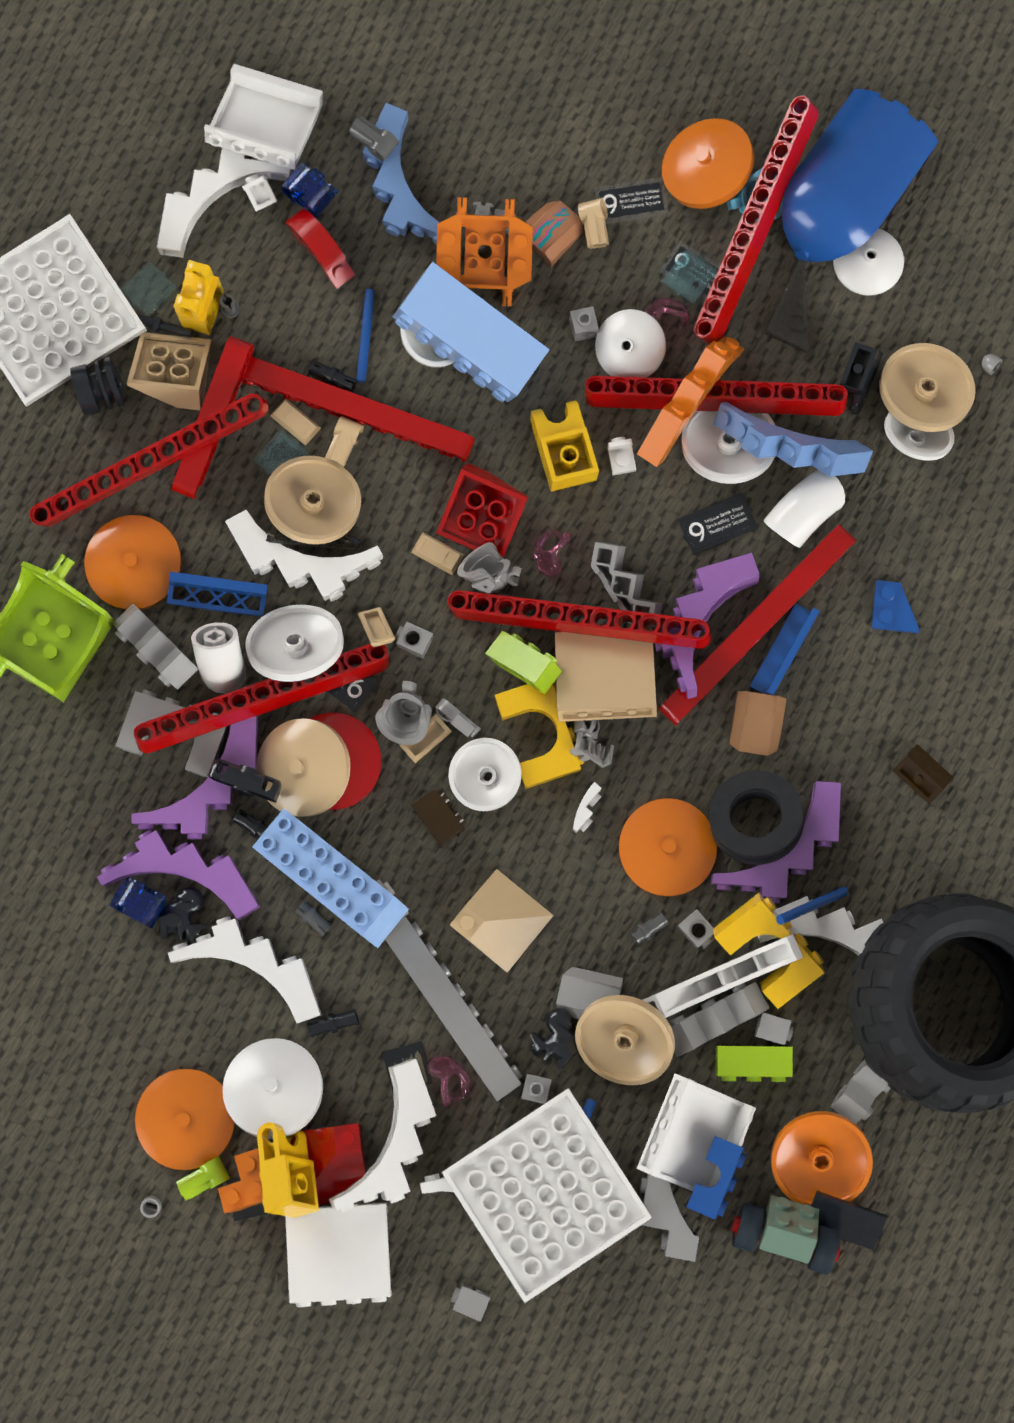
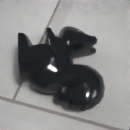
(176, 915)
(561, 1042)

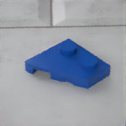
(892, 608)

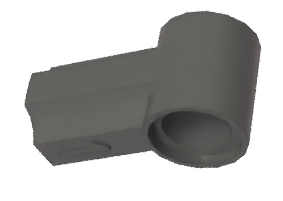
(378, 141)

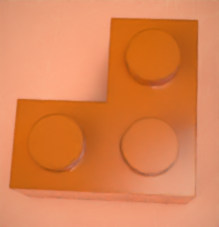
(247, 1191)

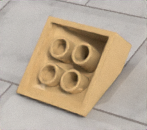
(171, 370)
(501, 920)

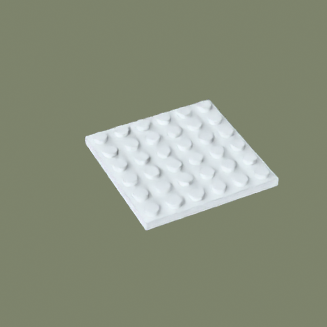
(58, 310)
(546, 1195)

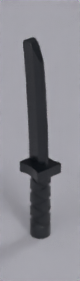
(157, 325)

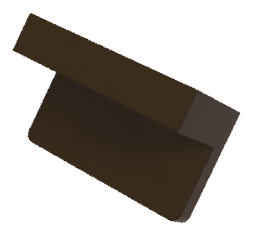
(923, 774)

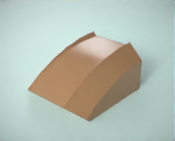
(757, 722)

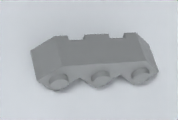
(621, 585)
(154, 647)
(717, 1017)
(859, 1094)

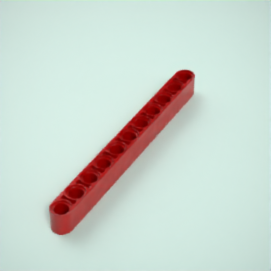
(756, 208)
(725, 391)
(358, 409)
(137, 460)
(760, 622)
(587, 626)
(253, 705)

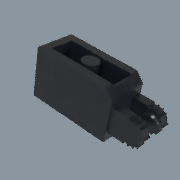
(860, 373)

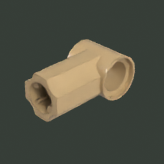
(593, 217)
(344, 440)

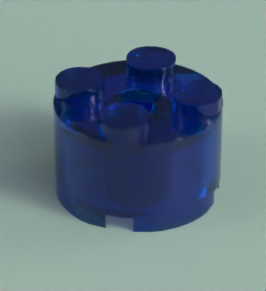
(309, 189)
(138, 903)

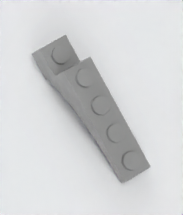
(665, 1215)

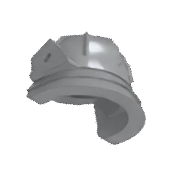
(488, 569)
(395, 725)

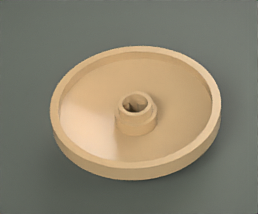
(927, 387)
(312, 500)
(309, 764)
(625, 1040)

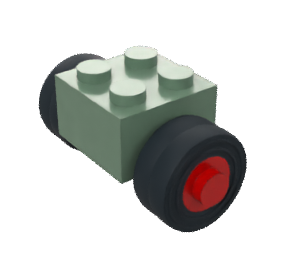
(788, 1231)

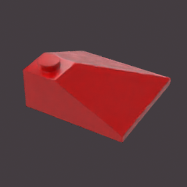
(482, 510)
(336, 1158)

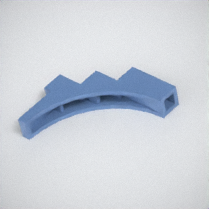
(390, 183)
(794, 448)

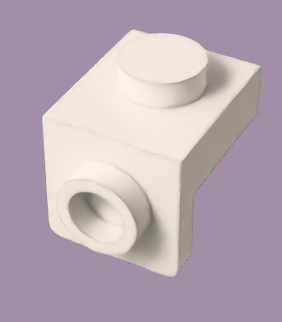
(259, 191)

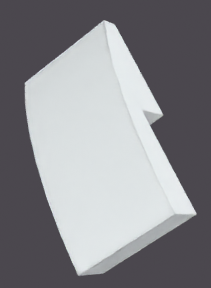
(582, 818)

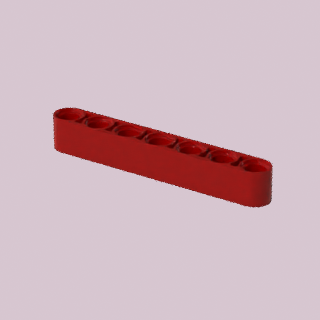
(220, 394)

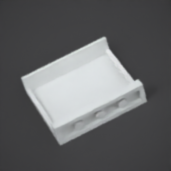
(265, 117)
(686, 1131)
(339, 1255)

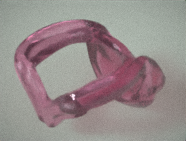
(657, 308)
(548, 560)
(443, 1069)

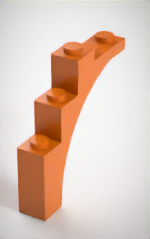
(689, 396)

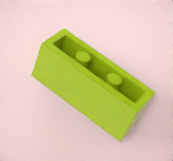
(524, 661)
(754, 1062)

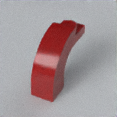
(322, 247)

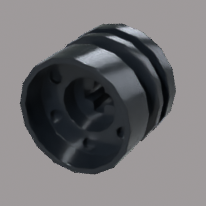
(97, 386)

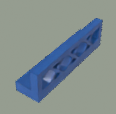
(217, 585)
(783, 650)

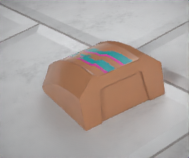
(554, 230)

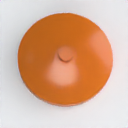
(708, 163)
(132, 562)
(667, 847)
(183, 1119)
(822, 1155)

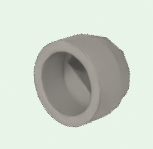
(990, 361)
(150, 1211)

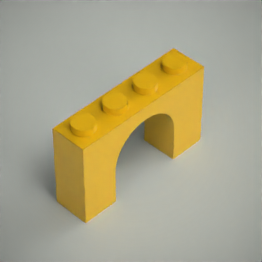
(558, 760)
(759, 918)

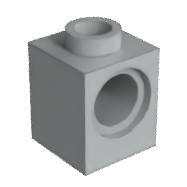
(583, 323)
(421, 647)
(686, 928)
(773, 1029)
(536, 1088)
(470, 1302)

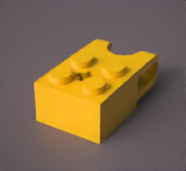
(199, 298)
(561, 441)
(286, 1173)

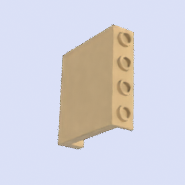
(604, 678)

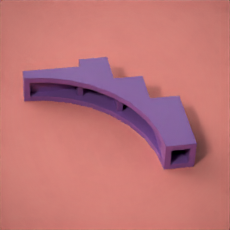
(713, 587)
(193, 810)
(820, 826)
(155, 857)

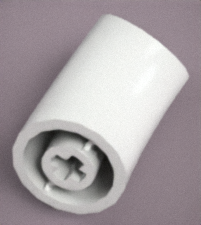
(806, 507)
(219, 657)

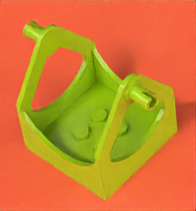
(50, 629)

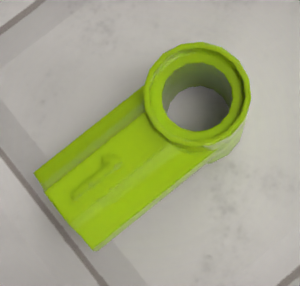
(208, 1176)

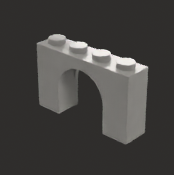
(147, 707)

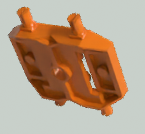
(491, 231)

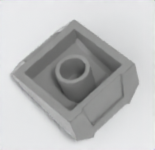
(583, 987)

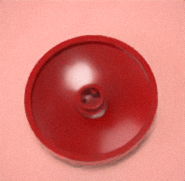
(363, 754)

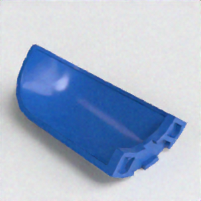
(853, 176)

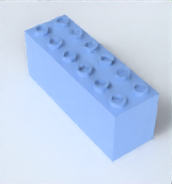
(470, 333)
(330, 878)

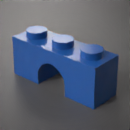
(710, 1200)

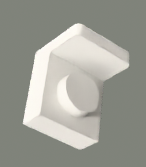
(621, 456)

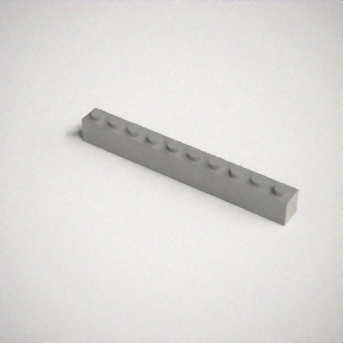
(451, 1008)

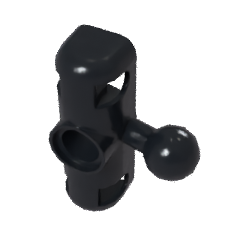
(245, 780)

